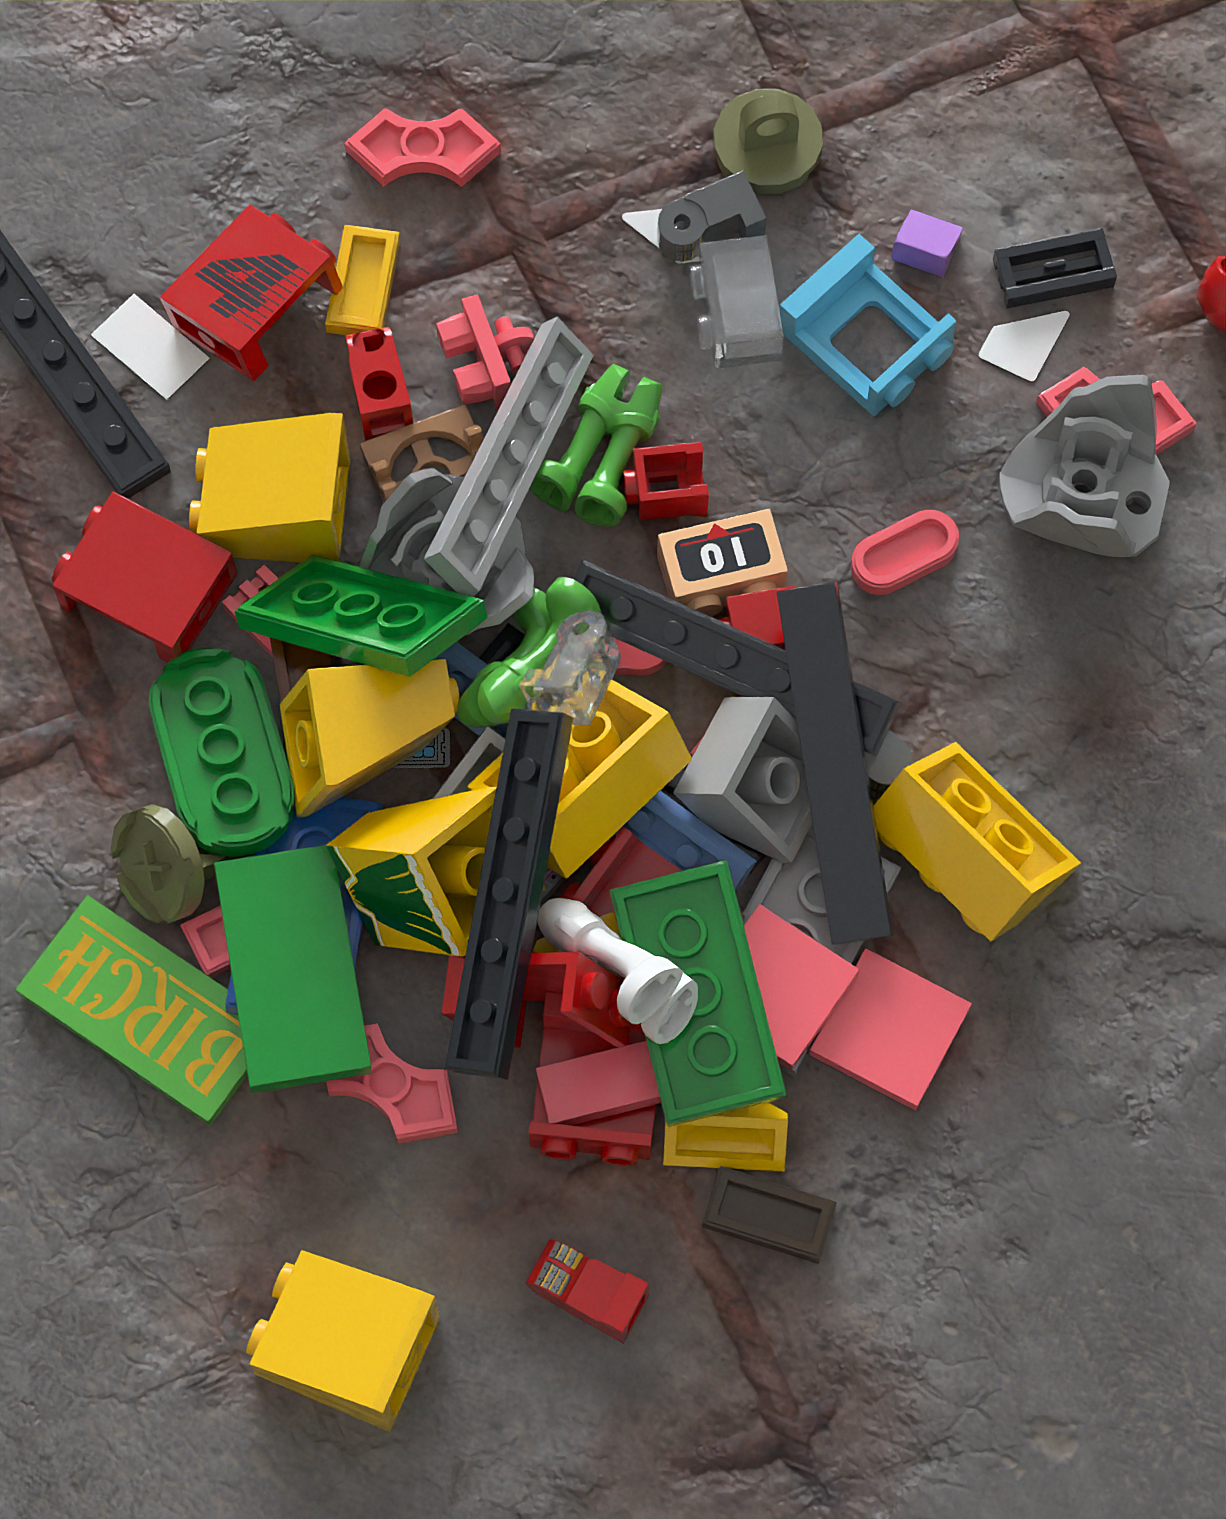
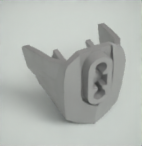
(1097, 445)
(408, 527)

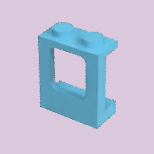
(837, 296)

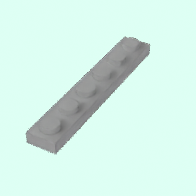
(509, 458)

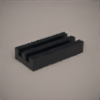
(1056, 288)

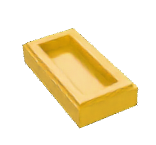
(366, 272)

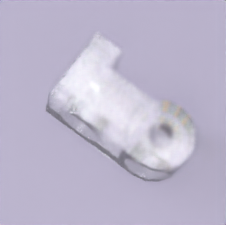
(576, 669)

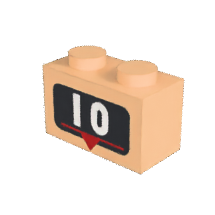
(721, 561)

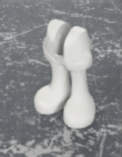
(653, 987)

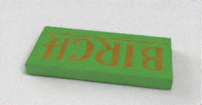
(141, 1008)

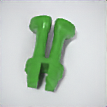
(602, 414)
(497, 684)

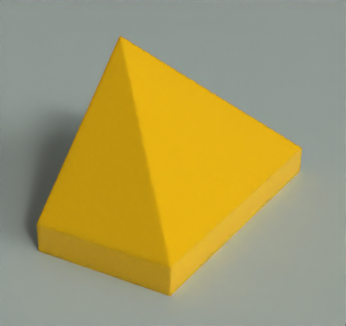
(736, 1140)

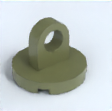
(769, 138)
(160, 864)

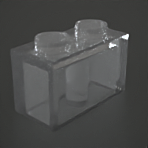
(739, 302)

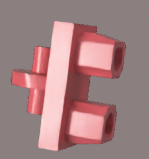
(471, 332)

